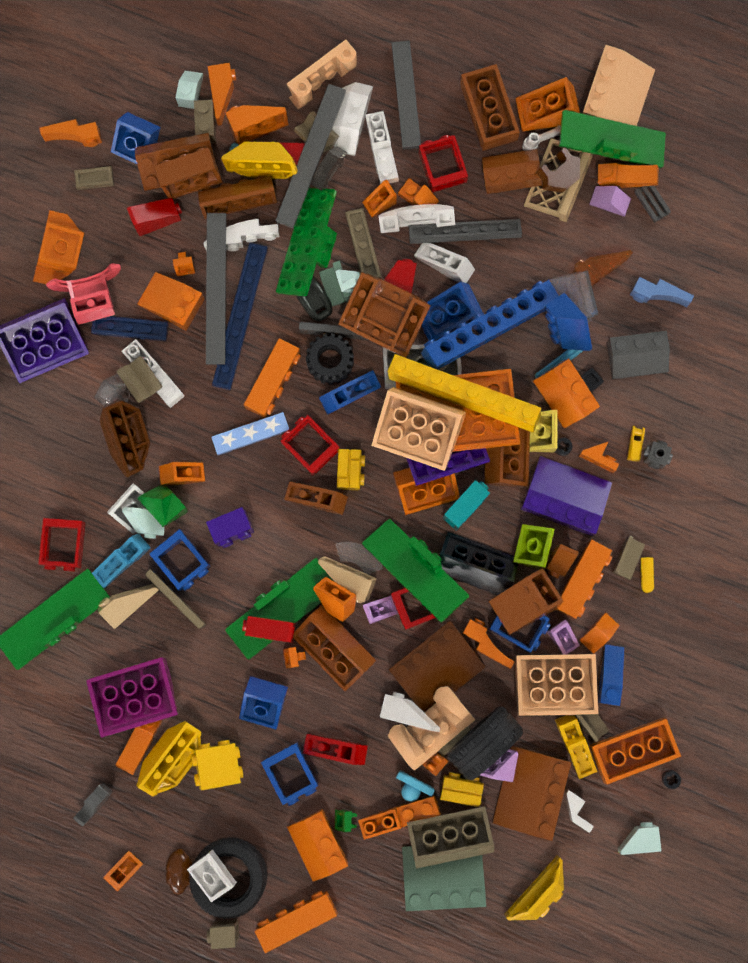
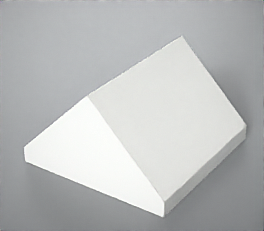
(128, 499)
(212, 876)

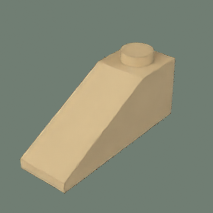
(349, 578)
(122, 605)

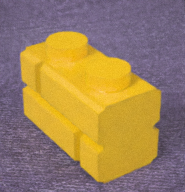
(349, 469)
(461, 790)

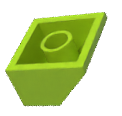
(533, 546)

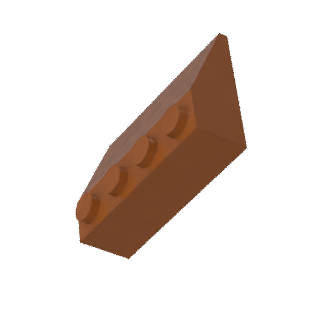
(534, 796)

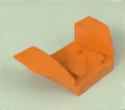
(58, 249)

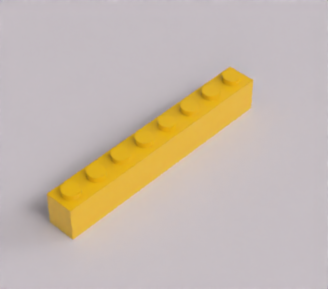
(464, 393)

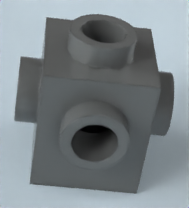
(651, 457)

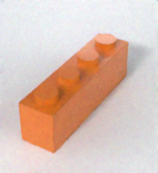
(272, 378)
(583, 578)
(296, 921)

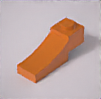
(87, 134)
(627, 175)
(477, 632)
(137, 746)

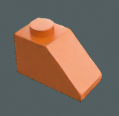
(181, 473)
(335, 598)

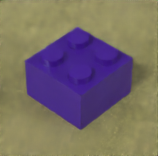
(230, 528)

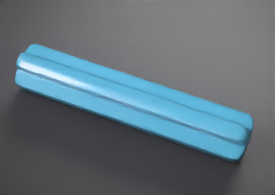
(569, 354)

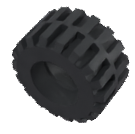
(330, 343)

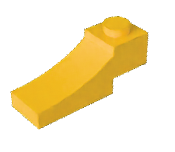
(576, 745)

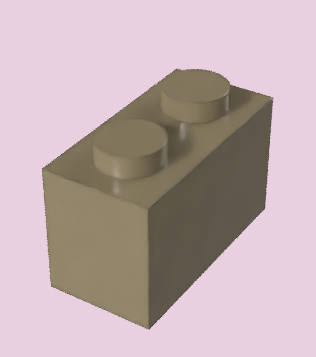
(205, 119)
(223, 934)

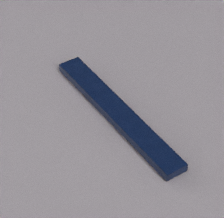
(241, 314)

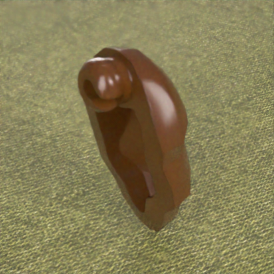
(176, 871)

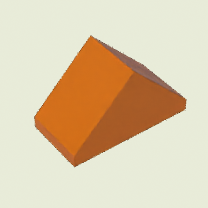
(380, 199)
(599, 633)
(123, 871)

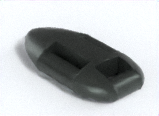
(315, 301)

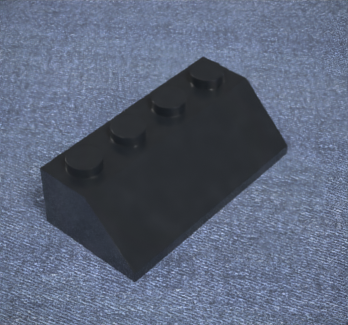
(477, 564)

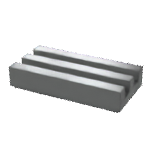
(659, 199)

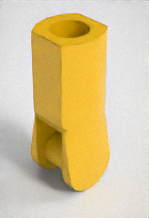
(635, 447)
(647, 574)

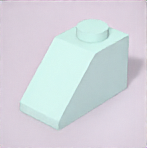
(189, 89)
(143, 522)
(641, 840)

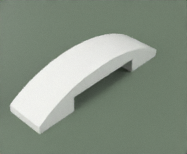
(417, 214)

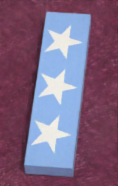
(250, 433)

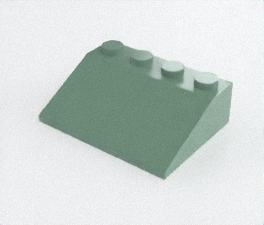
(444, 884)

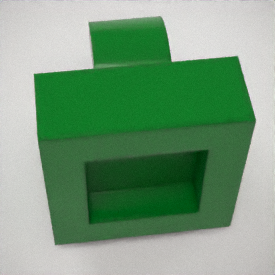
(343, 820)

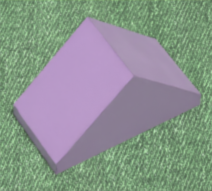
(610, 199)
(380, 609)
(563, 637)
(503, 768)

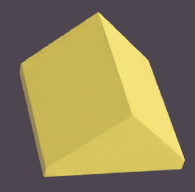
(545, 434)

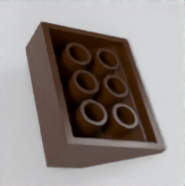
(437, 663)

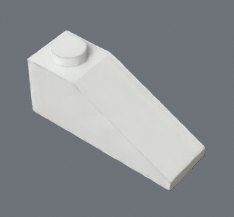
(446, 262)
(406, 712)

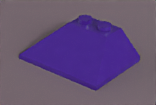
(458, 462)

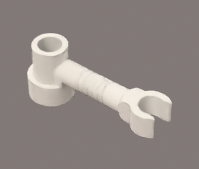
(534, 139)

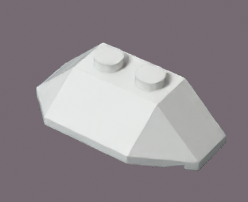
(352, 116)

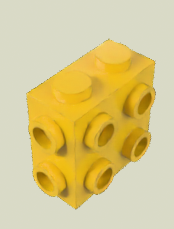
(217, 765)

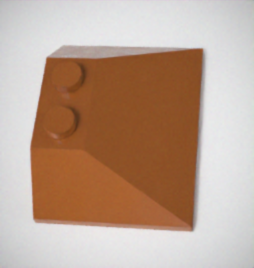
(384, 314)

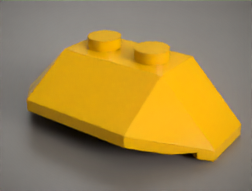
(260, 159)
(169, 759)
(540, 894)

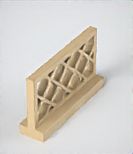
(569, 195)

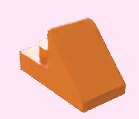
(416, 194)
(595, 456)

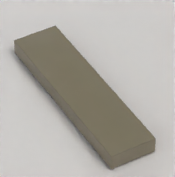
(362, 242)
(175, 599)

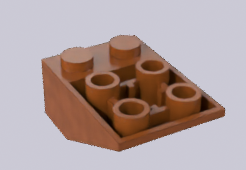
(526, 601)

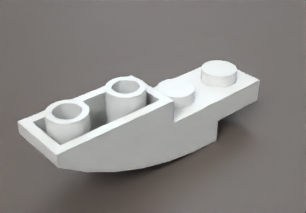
(381, 147)
(249, 232)
(169, 392)

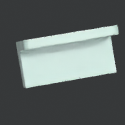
(347, 280)

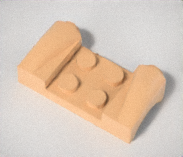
(340, 60)
(419, 744)

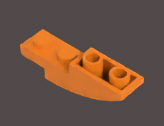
(398, 817)

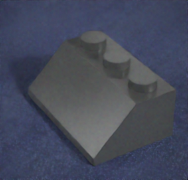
(638, 354)

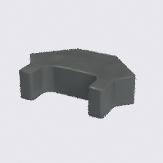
(93, 804)

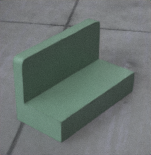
(332, 286)

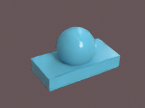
(413, 787)

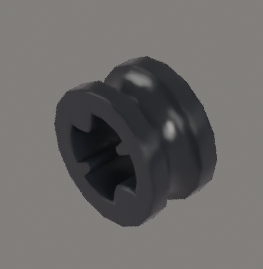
(569, 448)
(673, 785)

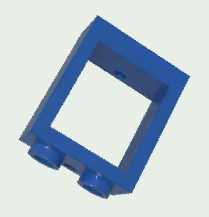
(168, 545)
(534, 642)
(308, 790)

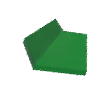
(163, 505)

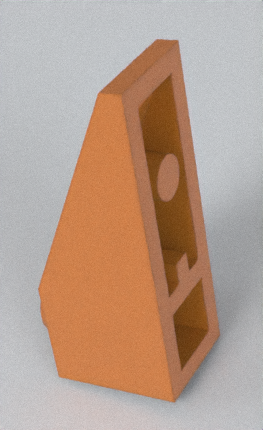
(222, 87)

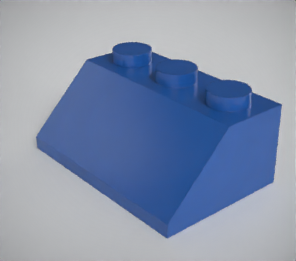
(568, 324)

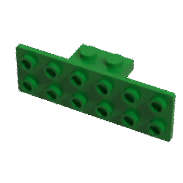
(612, 139)
(309, 244)
(416, 569)
(285, 602)
(52, 619)

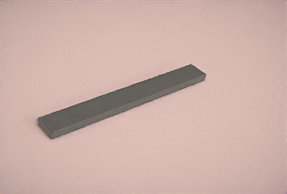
(311, 156)
(216, 289)

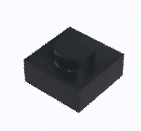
(592, 379)

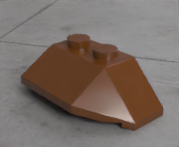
(125, 436)

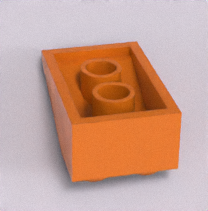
(545, 105)
(255, 121)
(171, 300)

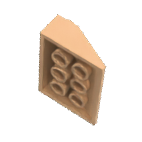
(619, 87)
(418, 428)
(556, 684)

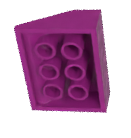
(132, 697)

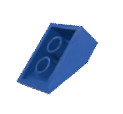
(450, 310)

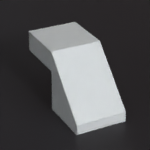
(574, 805)

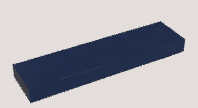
(131, 328)

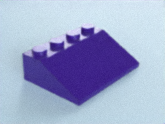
(42, 340)
(567, 496)

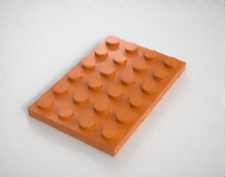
(479, 429)

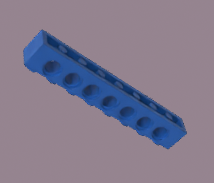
(437, 358)

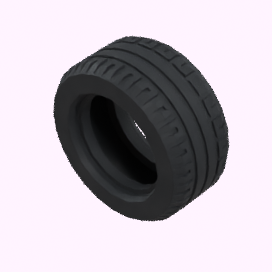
(485, 743)
(257, 869)

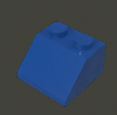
(133, 133)
(263, 702)

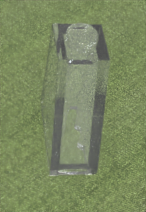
(579, 290)
(112, 390)

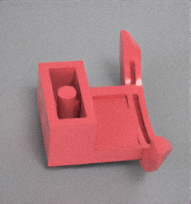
(89, 295)

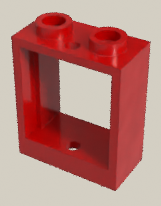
(448, 180)
(324, 458)
(47, 526)
(402, 611)

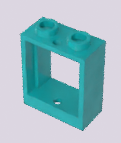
(466, 504)

